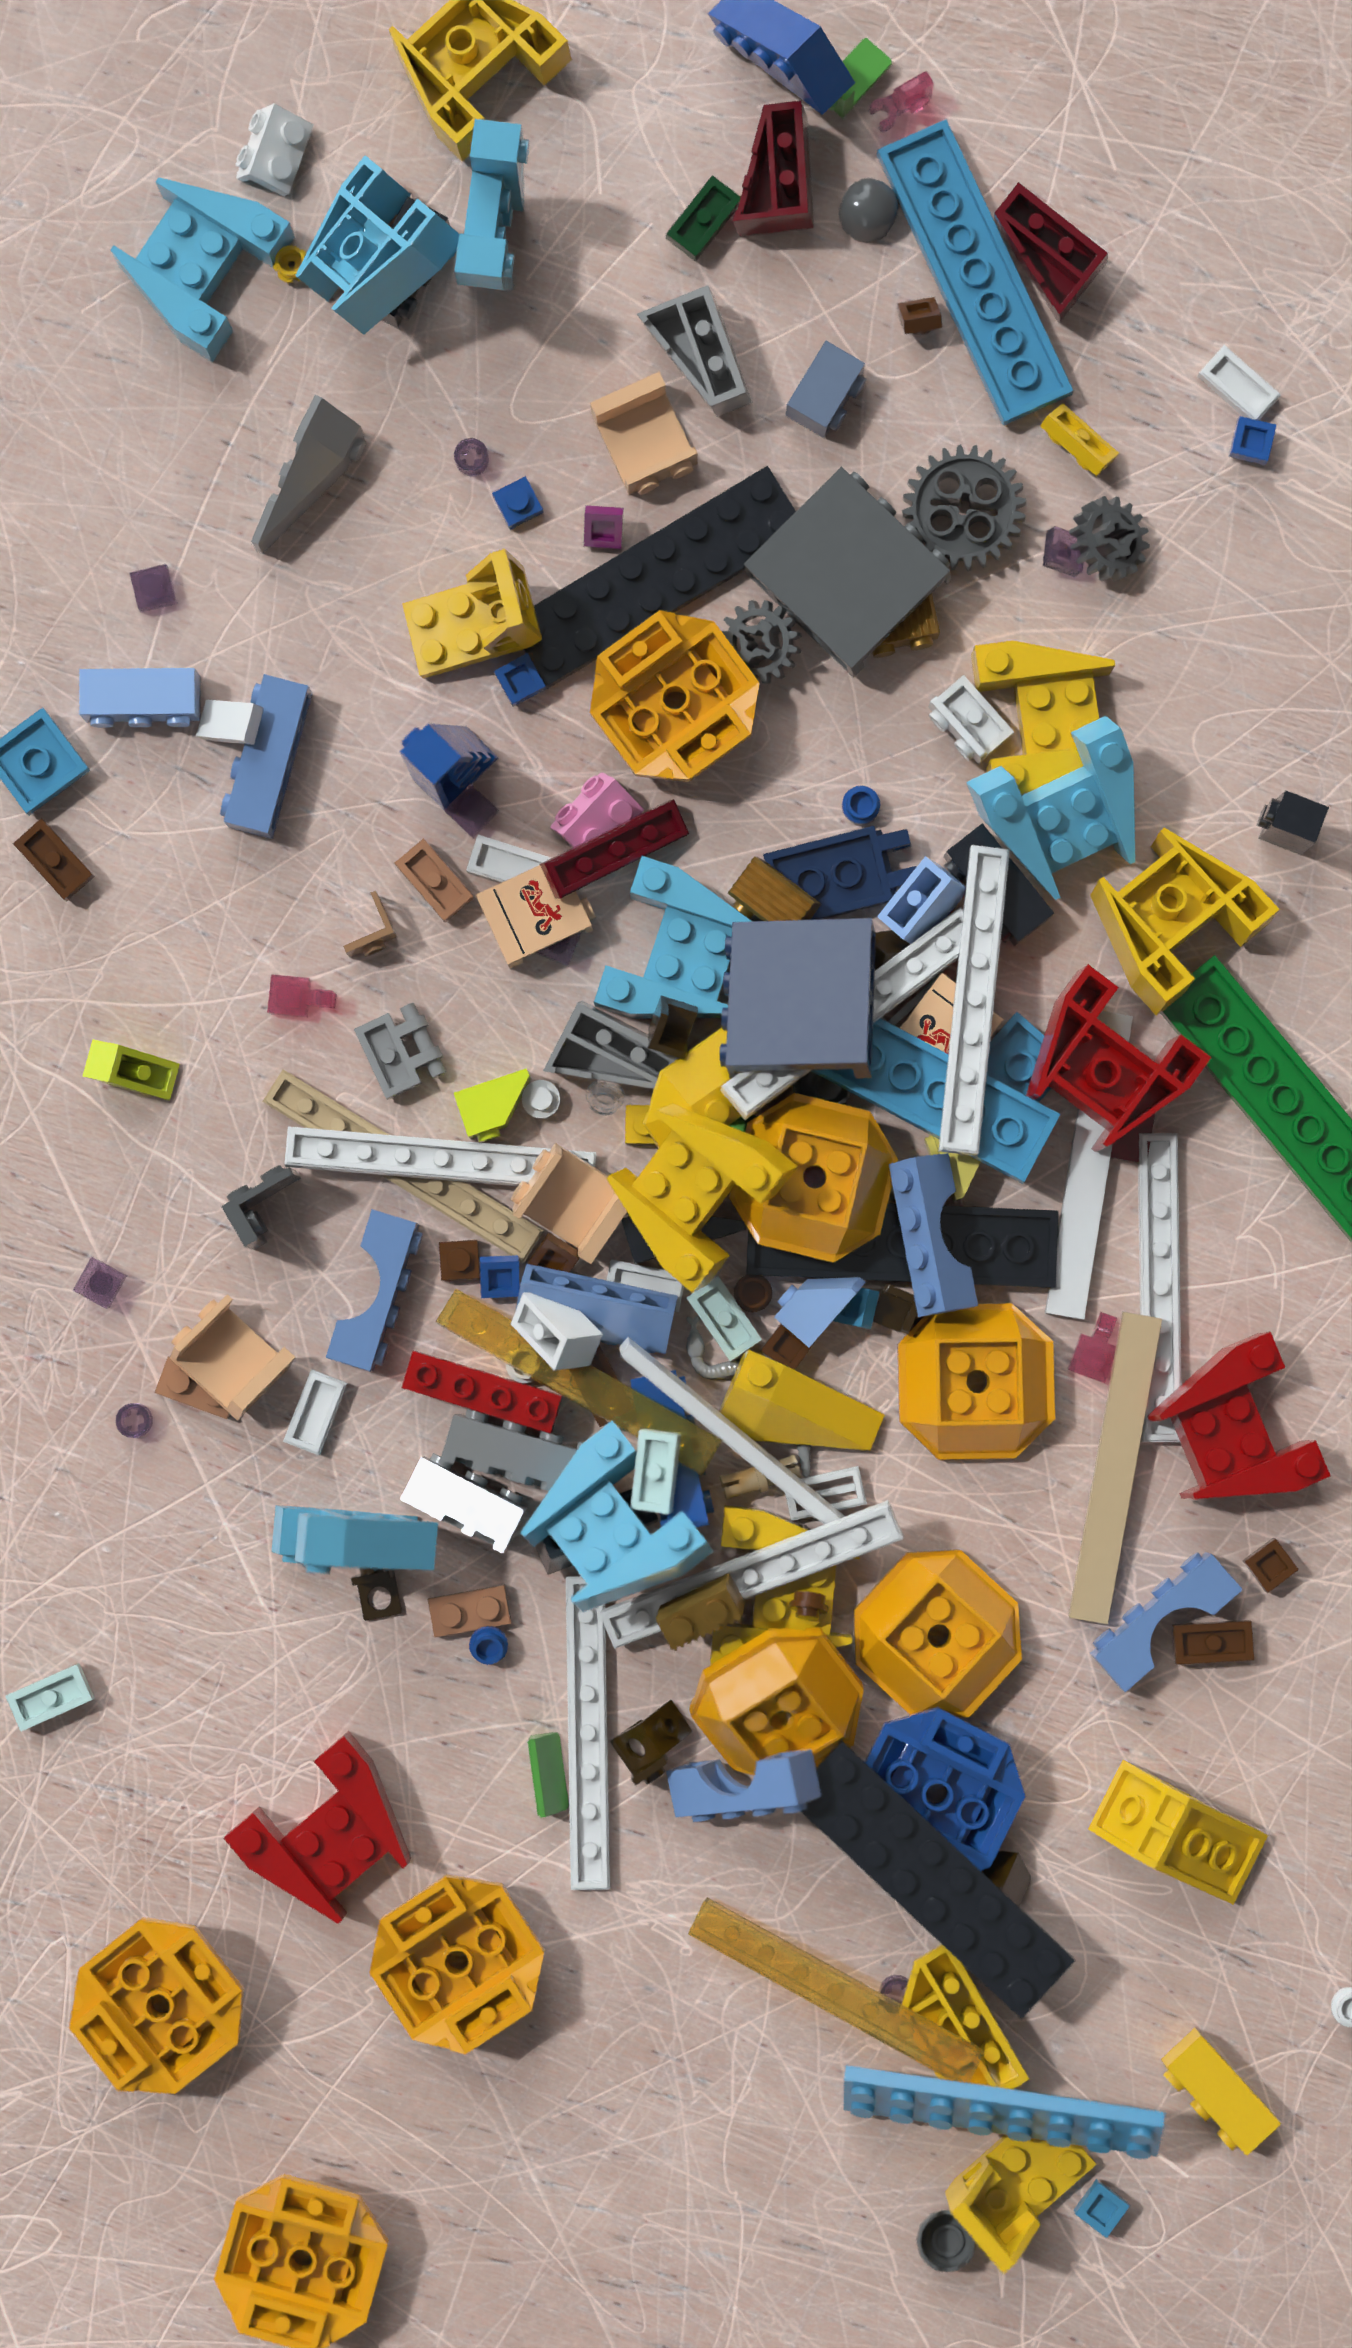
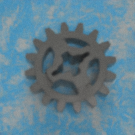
(1109, 538)
(769, 630)

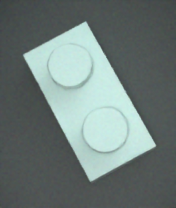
(724, 1318)
(655, 1471)
(50, 1697)

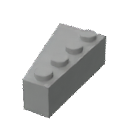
(506, 1450)

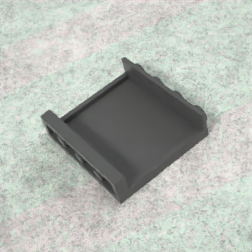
(847, 569)

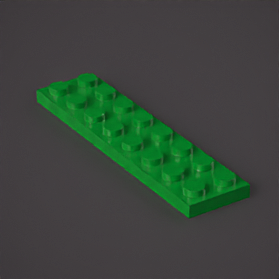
(1270, 1085)

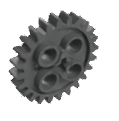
(970, 473)

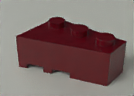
(779, 174)
(1049, 249)

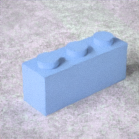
(139, 696)

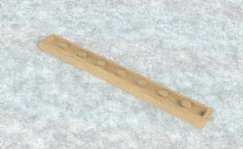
(452, 1198)
(1115, 1467)

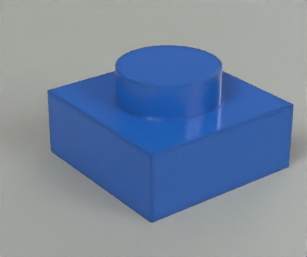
(1252, 440)
(517, 503)
(520, 680)
(499, 1276)

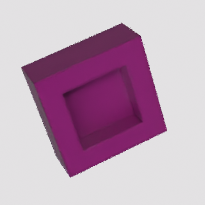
(603, 527)

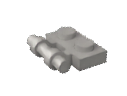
(388, 1055)

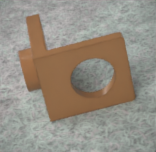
(375, 941)

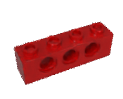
(482, 1391)

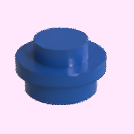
(861, 805)
(488, 1645)

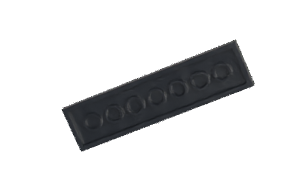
(657, 575)
(996, 1243)
(935, 1882)

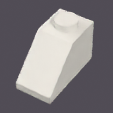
(556, 1332)

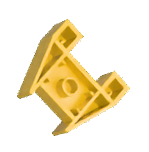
(464, 49)
(1052, 699)
(1168, 907)
(688, 1184)
(755, 1530)

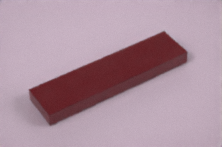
(614, 849)

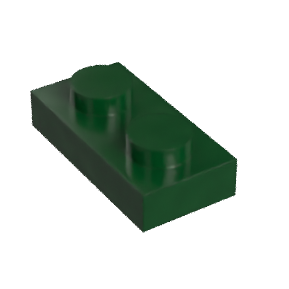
(703, 218)

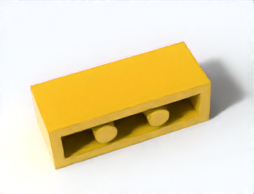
(1219, 2093)

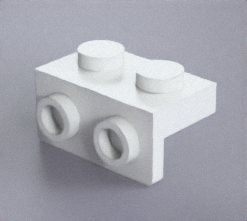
(274, 149)
(969, 720)

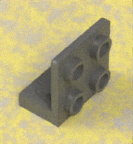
(246, 1222)

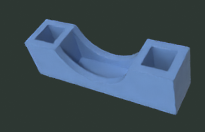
(936, 1276)
(361, 1338)
(1127, 1652)
(779, 1781)

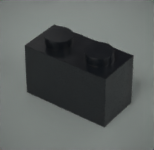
(1292, 822)

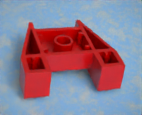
(1102, 1069)
(1225, 1431)
(333, 1841)

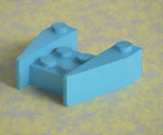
(495, 191)
(193, 254)
(369, 258)
(1069, 814)
(687, 952)
(603, 1532)
(352, 1539)

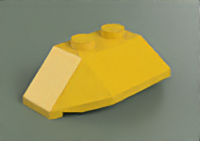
(694, 1086)
(947, 1996)

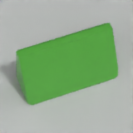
(548, 1773)

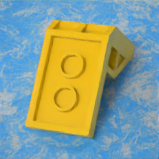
(474, 620)
(1177, 1833)
(1009, 2188)

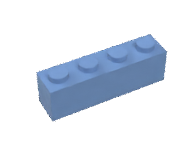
(266, 766)
(611, 1307)

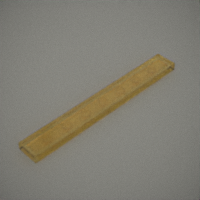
(581, 1385)
(836, 1992)

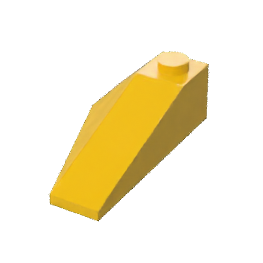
(791, 1408)

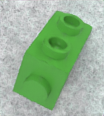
(866, 66)

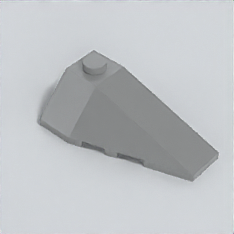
(324, 452)

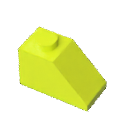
(131, 1069)
(491, 1104)

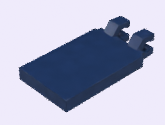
(845, 869)

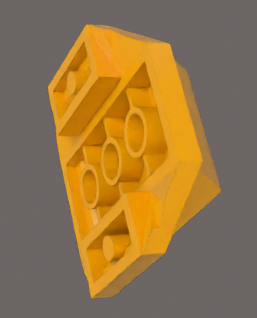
(667, 657)
(857, 1184)
(934, 1390)
(928, 1592)
(772, 1674)
(451, 2004)
(133, 2040)
(294, 2302)

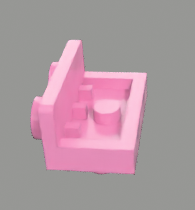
(595, 810)

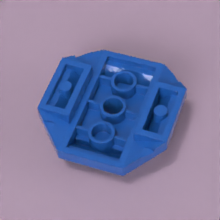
(969, 1762)

